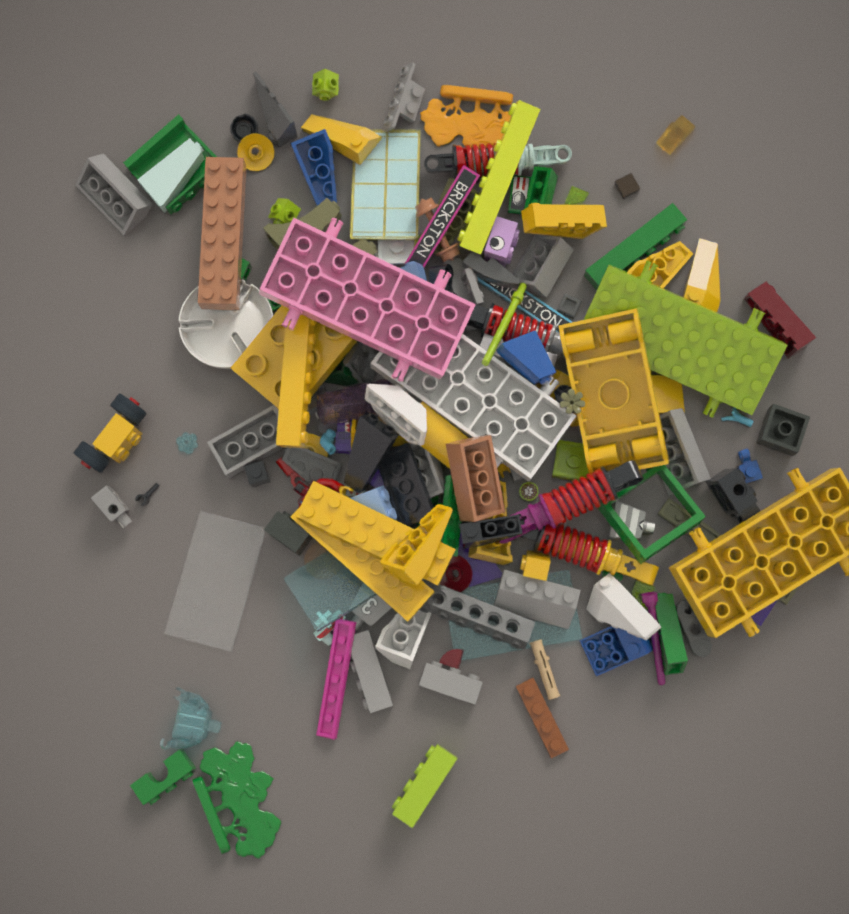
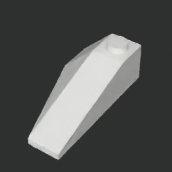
(617, 607)
(402, 638)

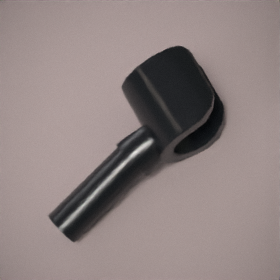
(146, 496)

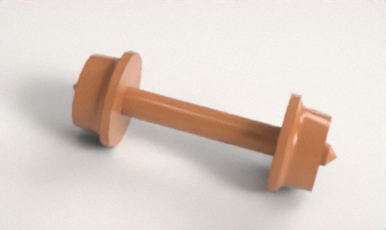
(448, 252)

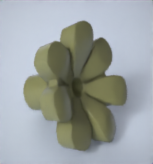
(572, 402)

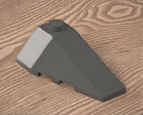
(278, 121)

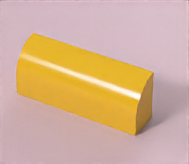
(439, 434)

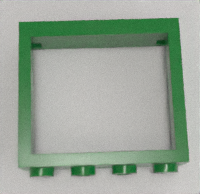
(626, 535)

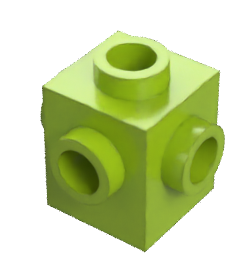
(325, 84)
(283, 211)

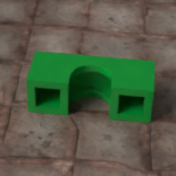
(149, 788)

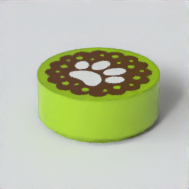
(528, 491)

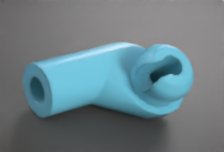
(327, 440)

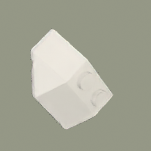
(399, 411)

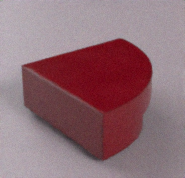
(452, 658)

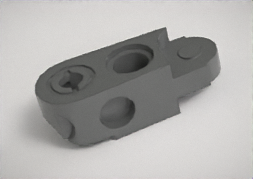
(700, 643)

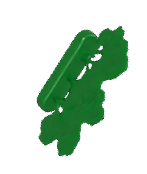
(241, 794)

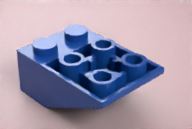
(613, 648)

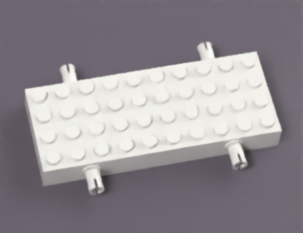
(489, 402)

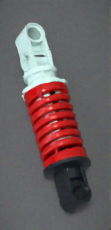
(477, 158)

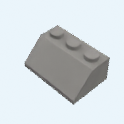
(542, 263)

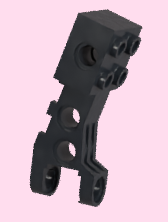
(734, 494)

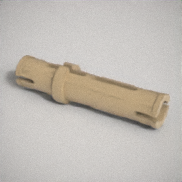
(544, 669)

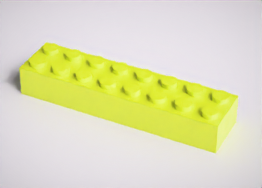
(499, 176)

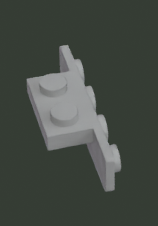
(405, 100)
(465, 284)

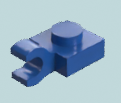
(750, 469)

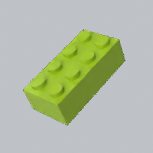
(424, 786)

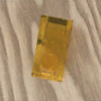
(675, 134)

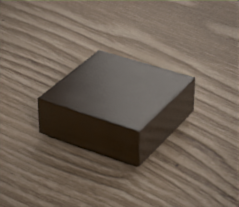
(627, 185)

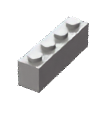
(370, 673)

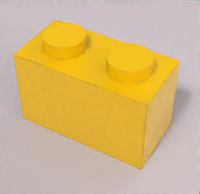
(535, 565)

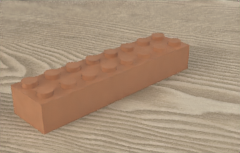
(222, 233)

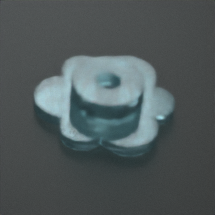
(188, 448)

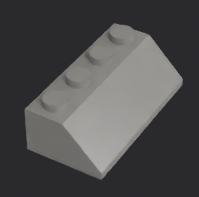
(113, 193)
(682, 451)
(537, 599)

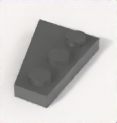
(311, 464)

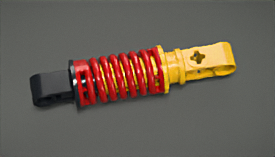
(589, 550)

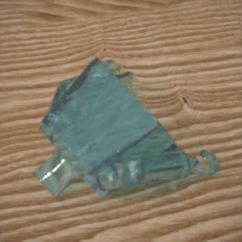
(191, 722)

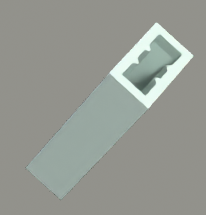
(171, 174)

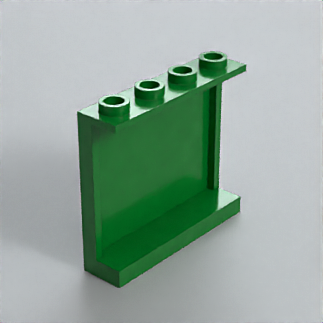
(159, 147)

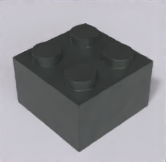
(783, 430)
(288, 533)

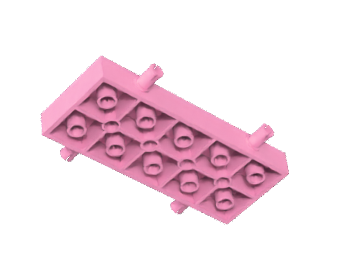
(366, 299)

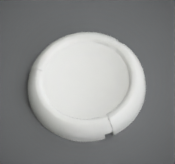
(223, 335)

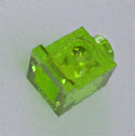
(640, 588)

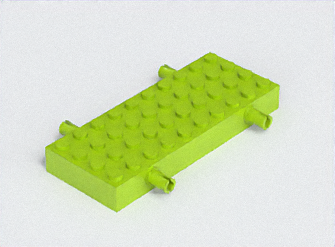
(693, 342)

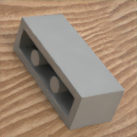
(451, 682)

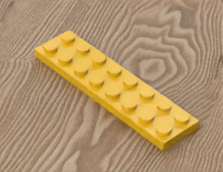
(363, 526)
(397, 593)

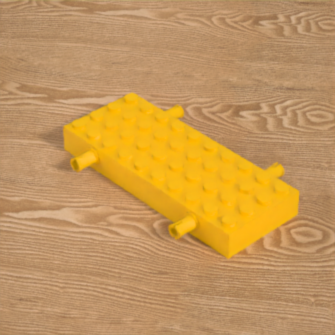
(767, 554)

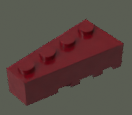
(780, 319)

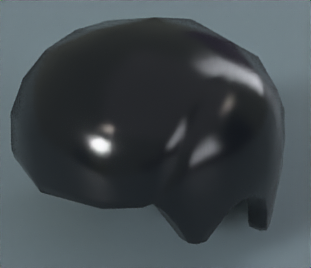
(243, 126)

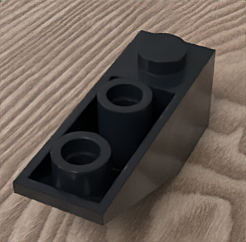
(490, 531)

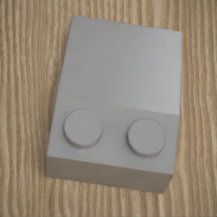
(430, 469)

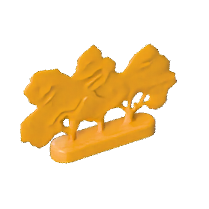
(474, 127)

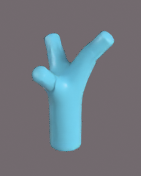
(738, 417)

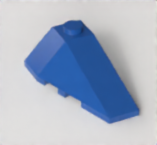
(316, 163)

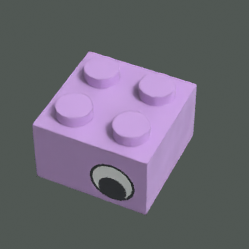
(500, 242)

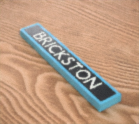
(530, 305)

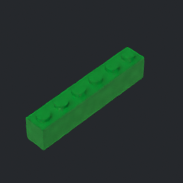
(639, 244)

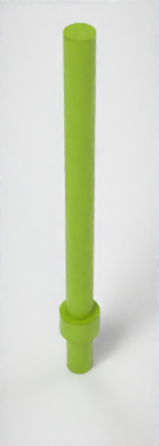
(516, 300)

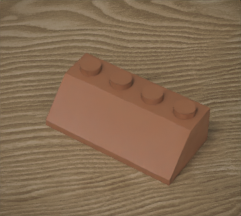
(475, 478)

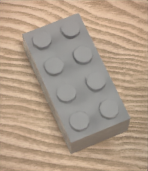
(247, 442)

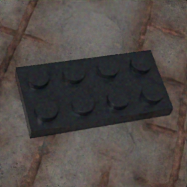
(405, 485)

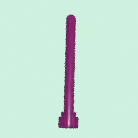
(650, 600)

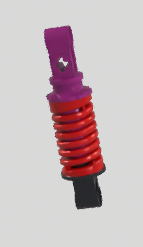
(577, 496)

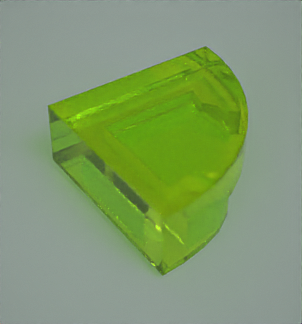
(576, 196)

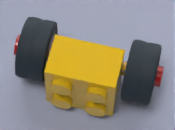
(116, 437)

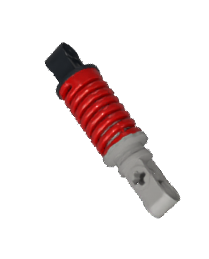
(489, 320)

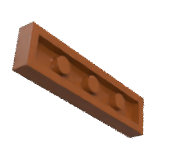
(542, 717)

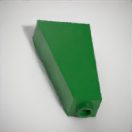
(670, 635)

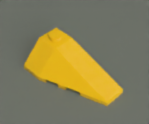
(348, 139)
(669, 262)
(703, 277)
(415, 553)

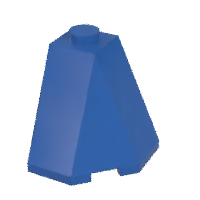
(528, 357)

